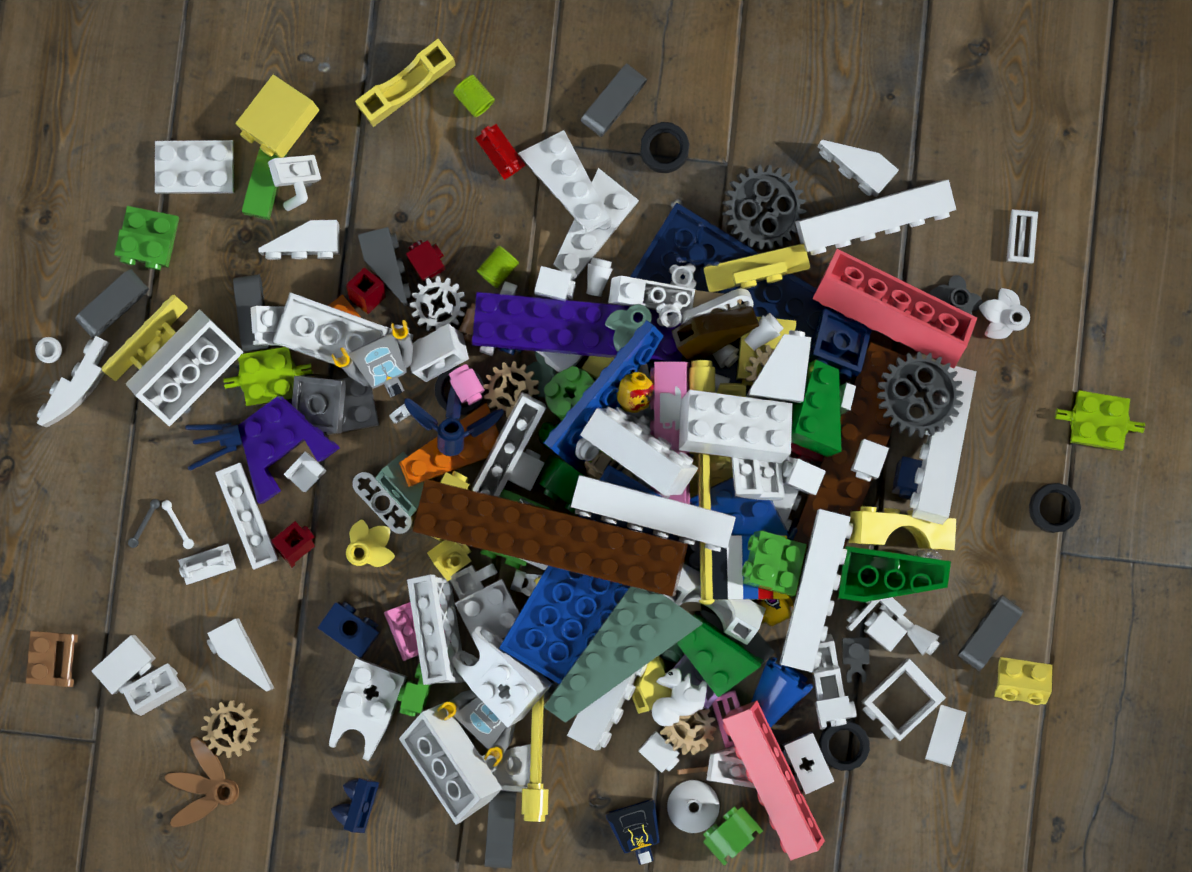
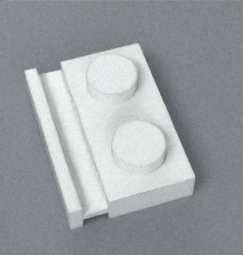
(265, 323)

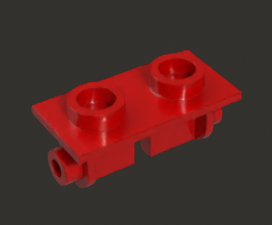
(500, 151)

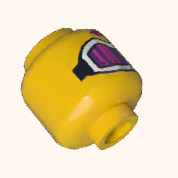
(776, 610)

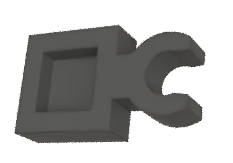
(855, 652)

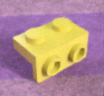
(1024, 681)

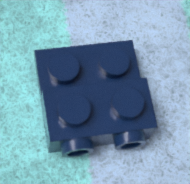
(840, 343)

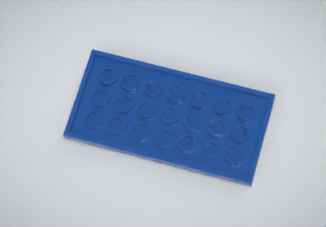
(567, 607)

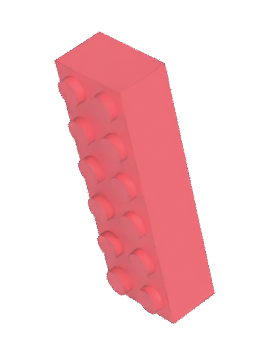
(895, 308)

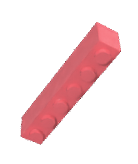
(773, 780)

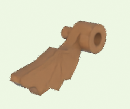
(692, 770)

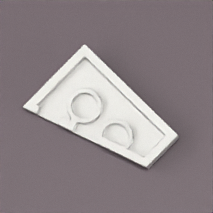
(513, 769)

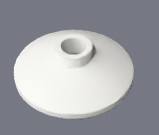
(683, 796)

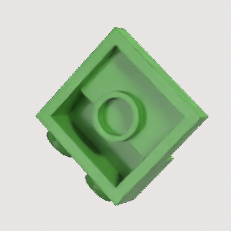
(146, 238)
(773, 563)
(414, 695)

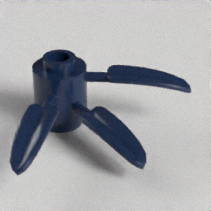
(450, 431)

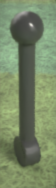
(134, 542)

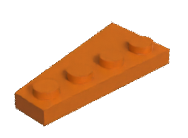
(431, 463)

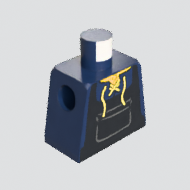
(636, 829)

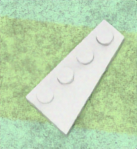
(563, 173)
(582, 246)

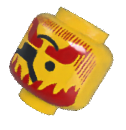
(635, 392)

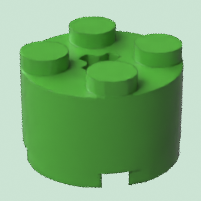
(566, 390)
(731, 835)

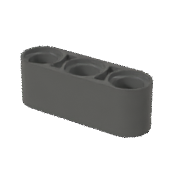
(613, 100)
(248, 294)
(111, 303)
(990, 633)
(500, 830)

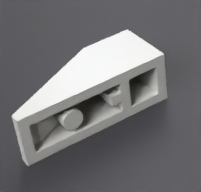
(237, 650)

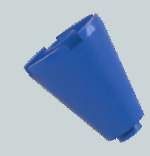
(779, 690)

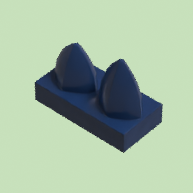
(356, 815)

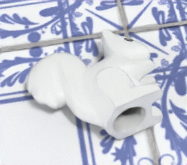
(684, 698)

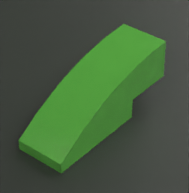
(261, 189)

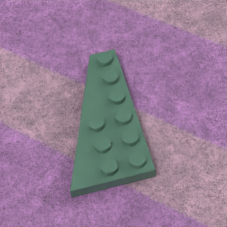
(630, 638)

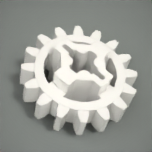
(427, 300)

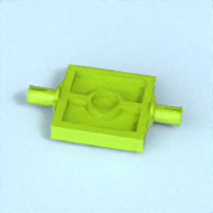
(267, 375)
(1100, 420)

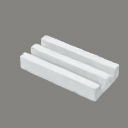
(1032, 237)

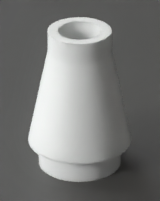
(597, 276)
(767, 331)

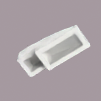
(827, 676)

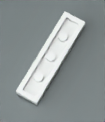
(246, 516)

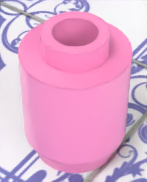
(466, 384)

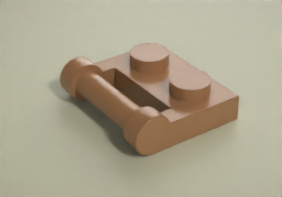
(43, 658)

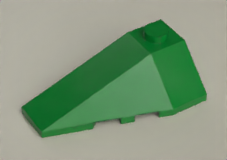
(883, 575)

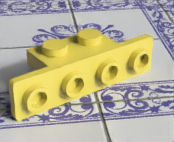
(756, 268)
(146, 339)

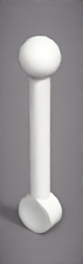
(188, 543)

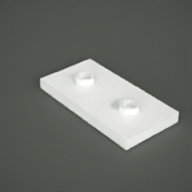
(323, 329)

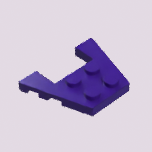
(273, 434)

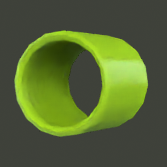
(473, 95)
(497, 266)

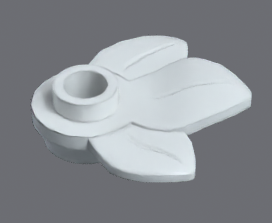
(1000, 314)

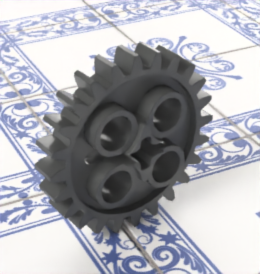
(746, 192)
(940, 383)

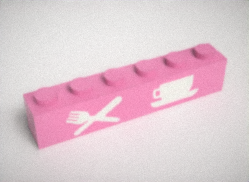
(670, 386)

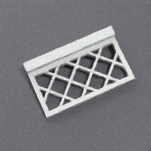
(429, 626)

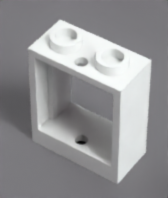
(922, 681)

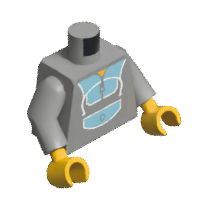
(380, 360)
(480, 722)

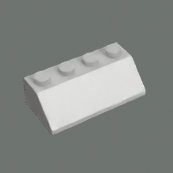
(450, 763)

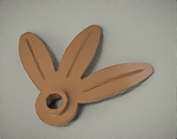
(194, 783)

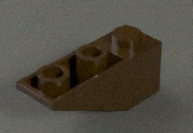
(712, 332)

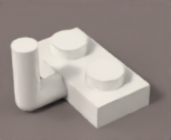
(295, 172)

